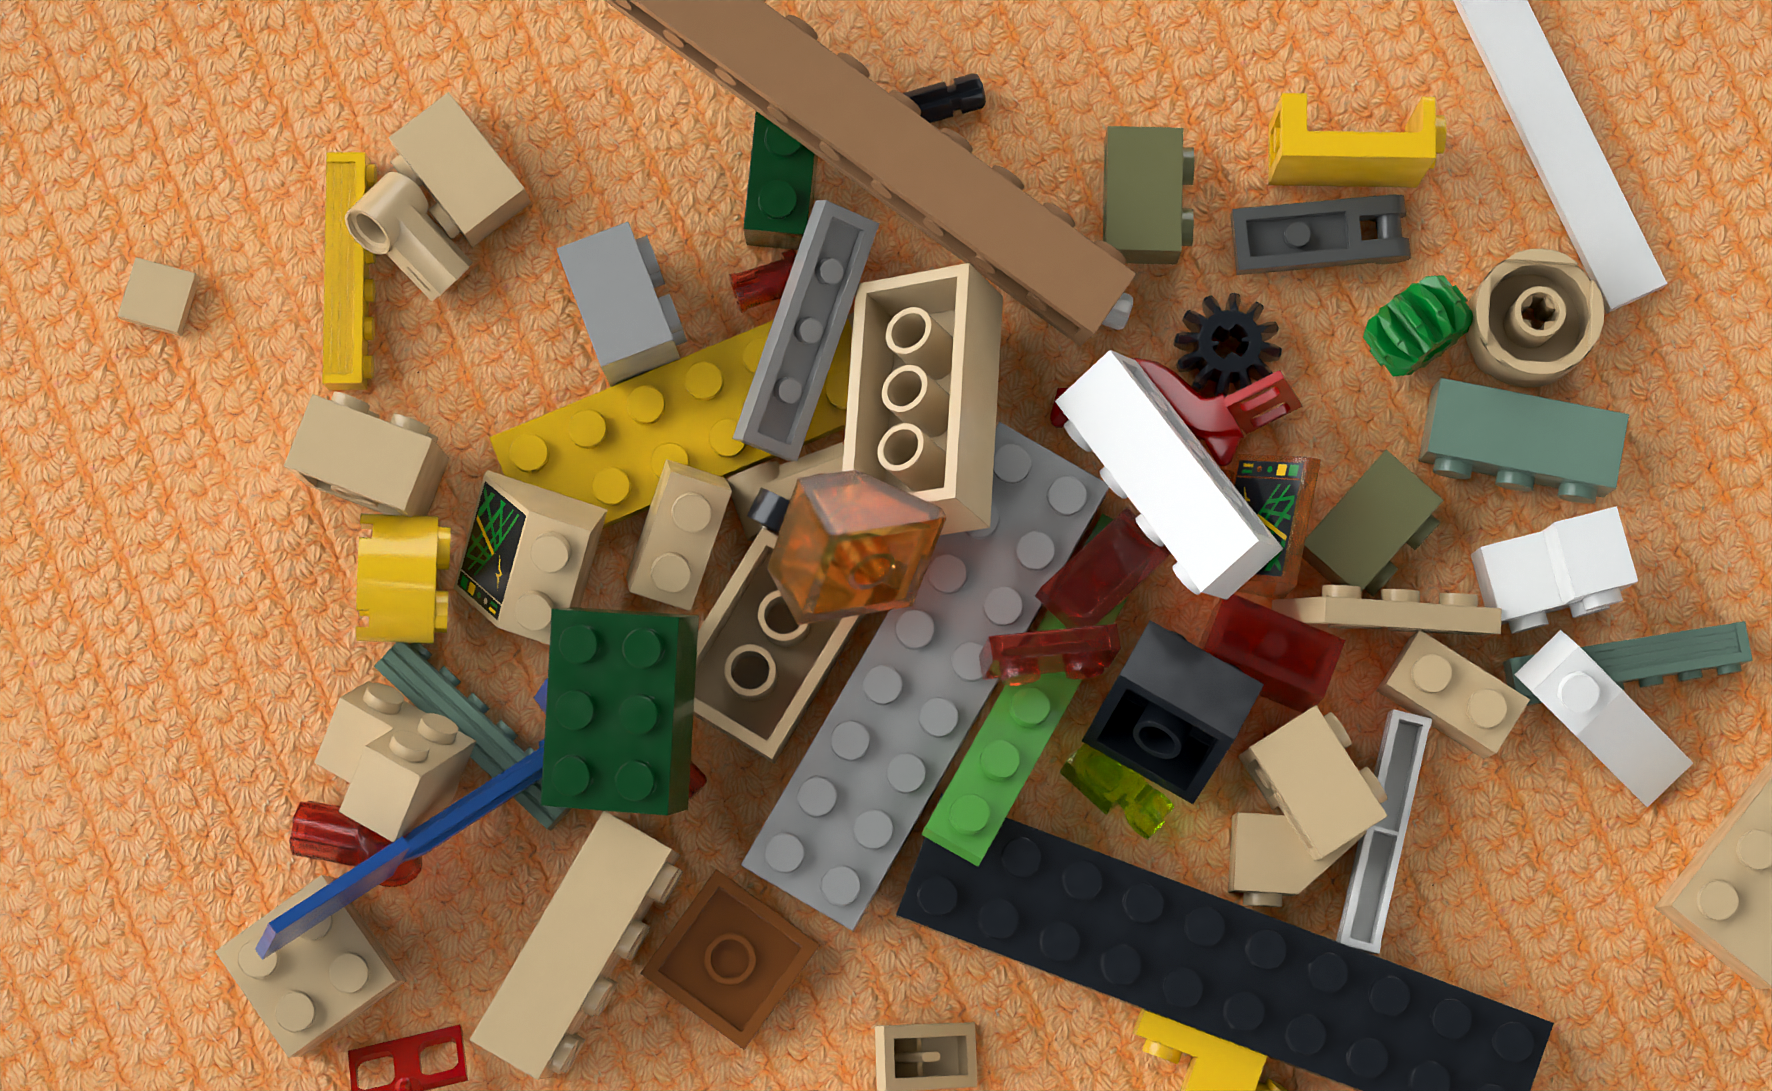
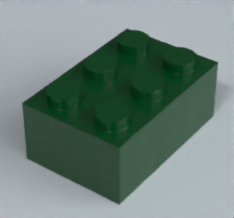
(619, 710)

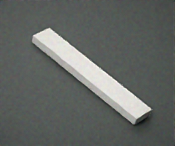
(1563, 149)

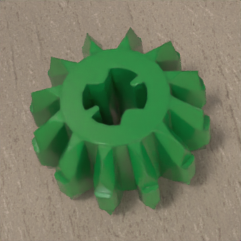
(1418, 325)

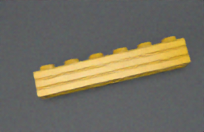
(347, 277)

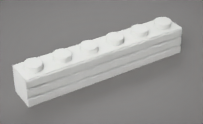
(1381, 846)

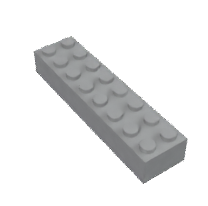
(921, 687)

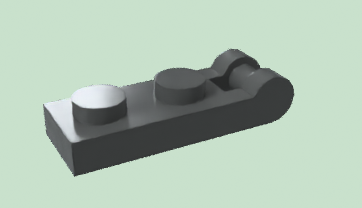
(1318, 234)

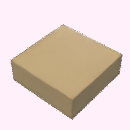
(158, 296)

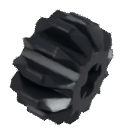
(1222, 326)

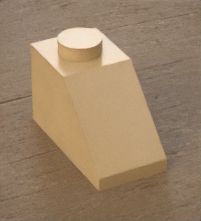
(1272, 860)

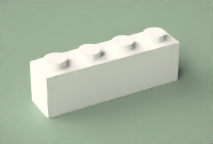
(1167, 477)

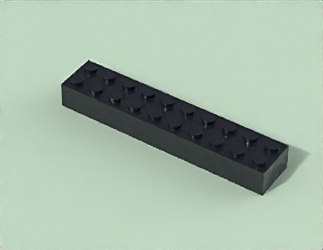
(1221, 967)

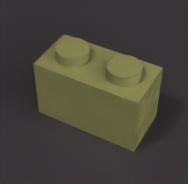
(1144, 193)
(1371, 526)

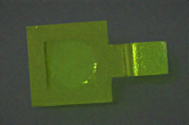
(1111, 783)

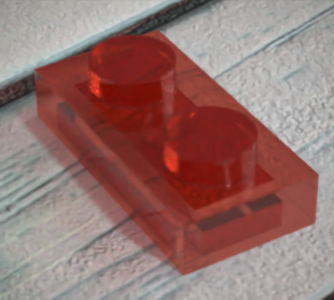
(1102, 573)
(1027, 655)

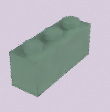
(1523, 440)

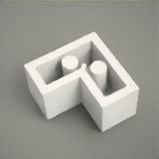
(1566, 565)

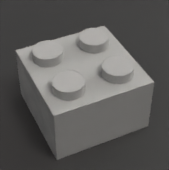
(616, 297)

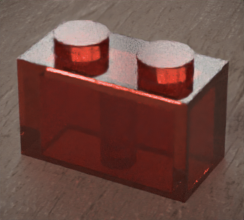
(1273, 649)

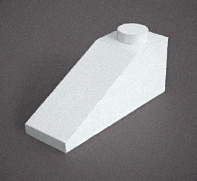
(1604, 718)

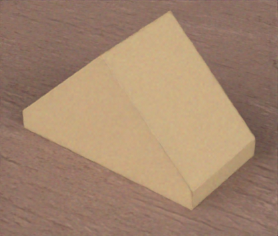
(925, 1056)

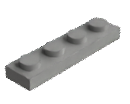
(806, 330)

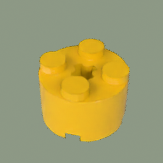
(399, 578)

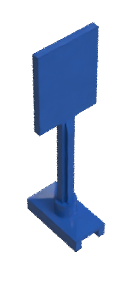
(416, 844)

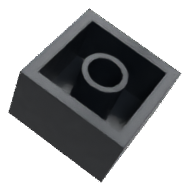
(1172, 712)

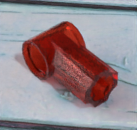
(330, 836)

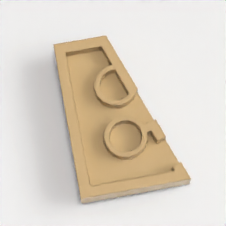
(1397, 610)

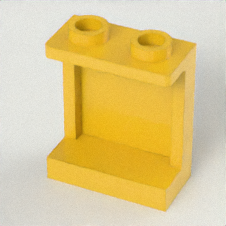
(1351, 157)

